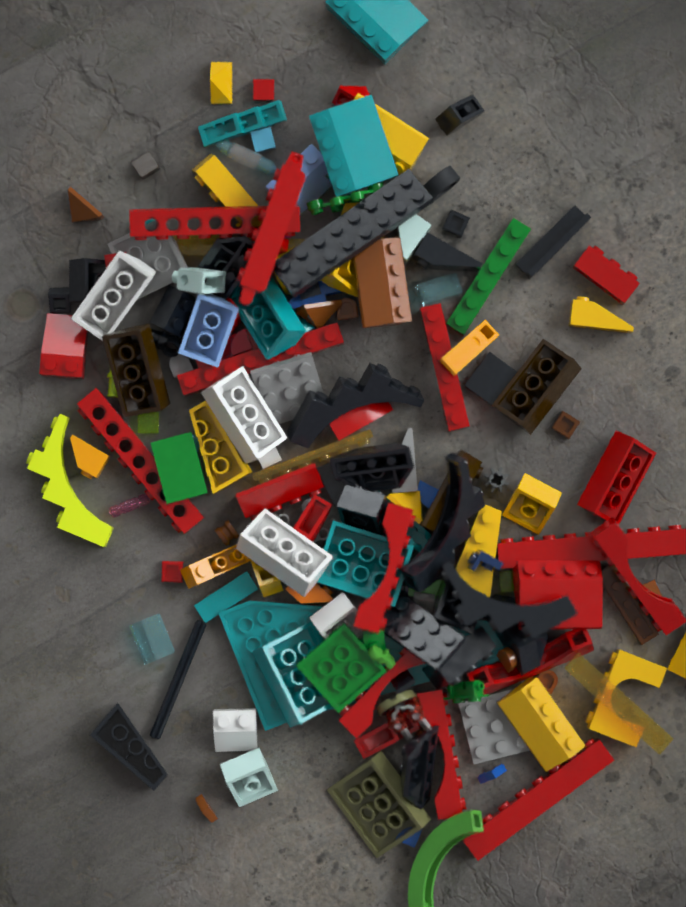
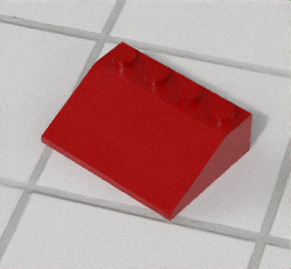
(549, 580)

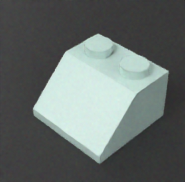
(411, 235)
(248, 777)

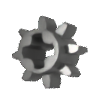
(494, 485)

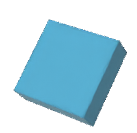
(263, 140)

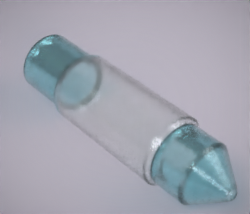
(246, 156)

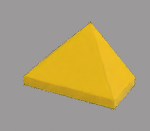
(221, 82)
(409, 500)

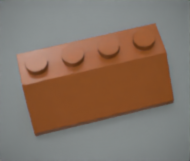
(382, 284)

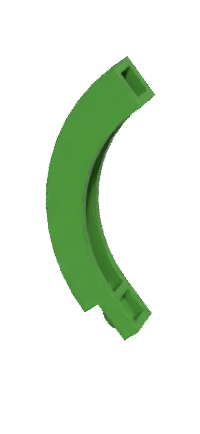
(433, 852)

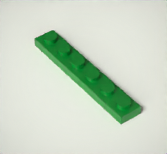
(488, 276)

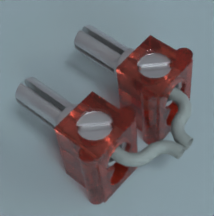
(414, 711)

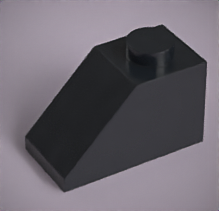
(459, 114)

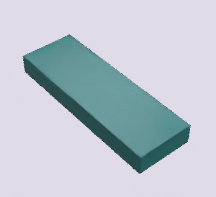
(226, 597)

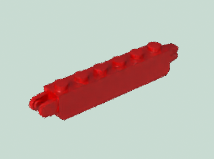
(272, 229)

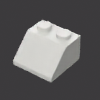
(334, 614)
(235, 729)

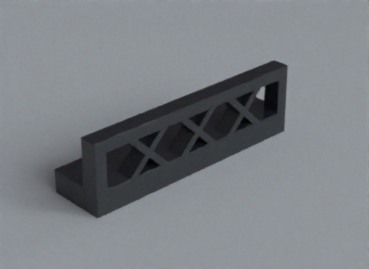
(552, 241)

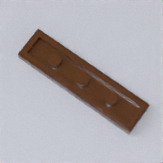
(628, 606)

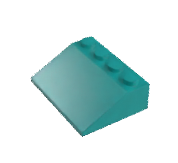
(379, 24)
(353, 145)
(360, 561)
(291, 688)

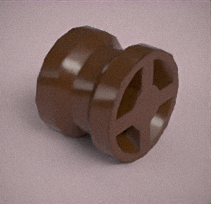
(227, 532)

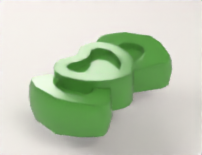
(381, 656)

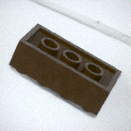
(136, 370)
(537, 386)
(434, 512)

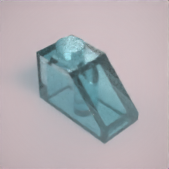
(439, 289)

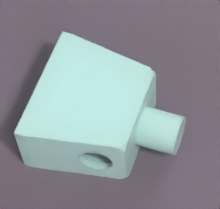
(194, 280)

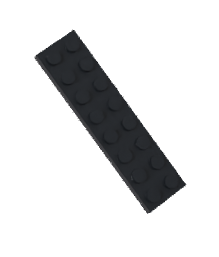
(352, 233)

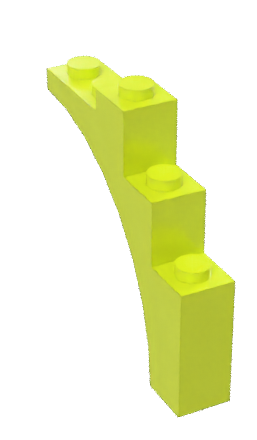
(50, 463)

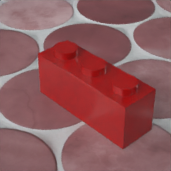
(606, 274)

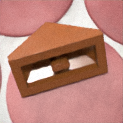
(81, 209)
(318, 313)

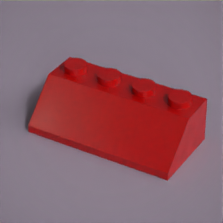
(616, 477)
(280, 491)

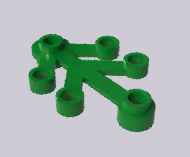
(336, 204)

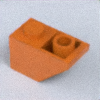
(315, 595)

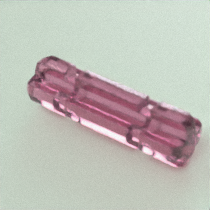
(129, 505)

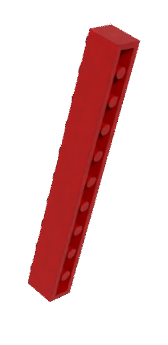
(570, 547)

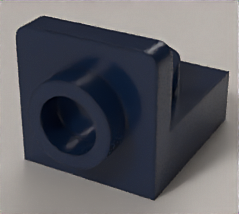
(487, 561)

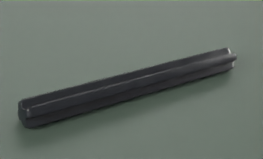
(178, 679)

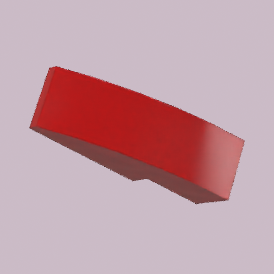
(358, 419)
(313, 518)
(382, 737)

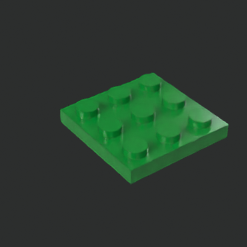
(340, 667)

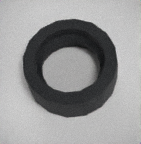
(442, 182)

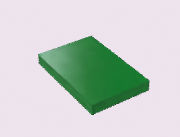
(179, 467)

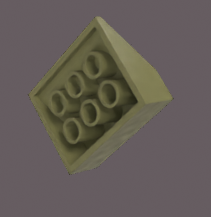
(375, 804)

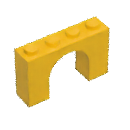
(623, 667)

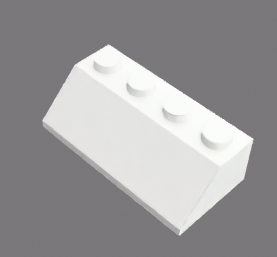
(113, 294)
(244, 415)
(283, 552)

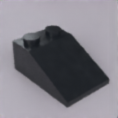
(441, 256)

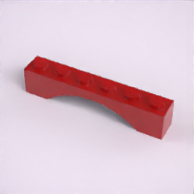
(448, 385)
(395, 525)
(662, 609)
(555, 653)
(360, 714)
(447, 796)

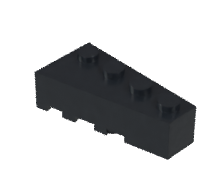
(125, 743)

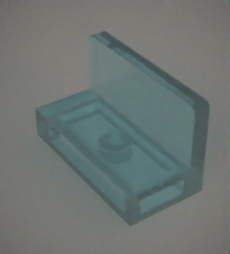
(152, 638)

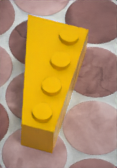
(223, 186)
(220, 456)
(484, 538)

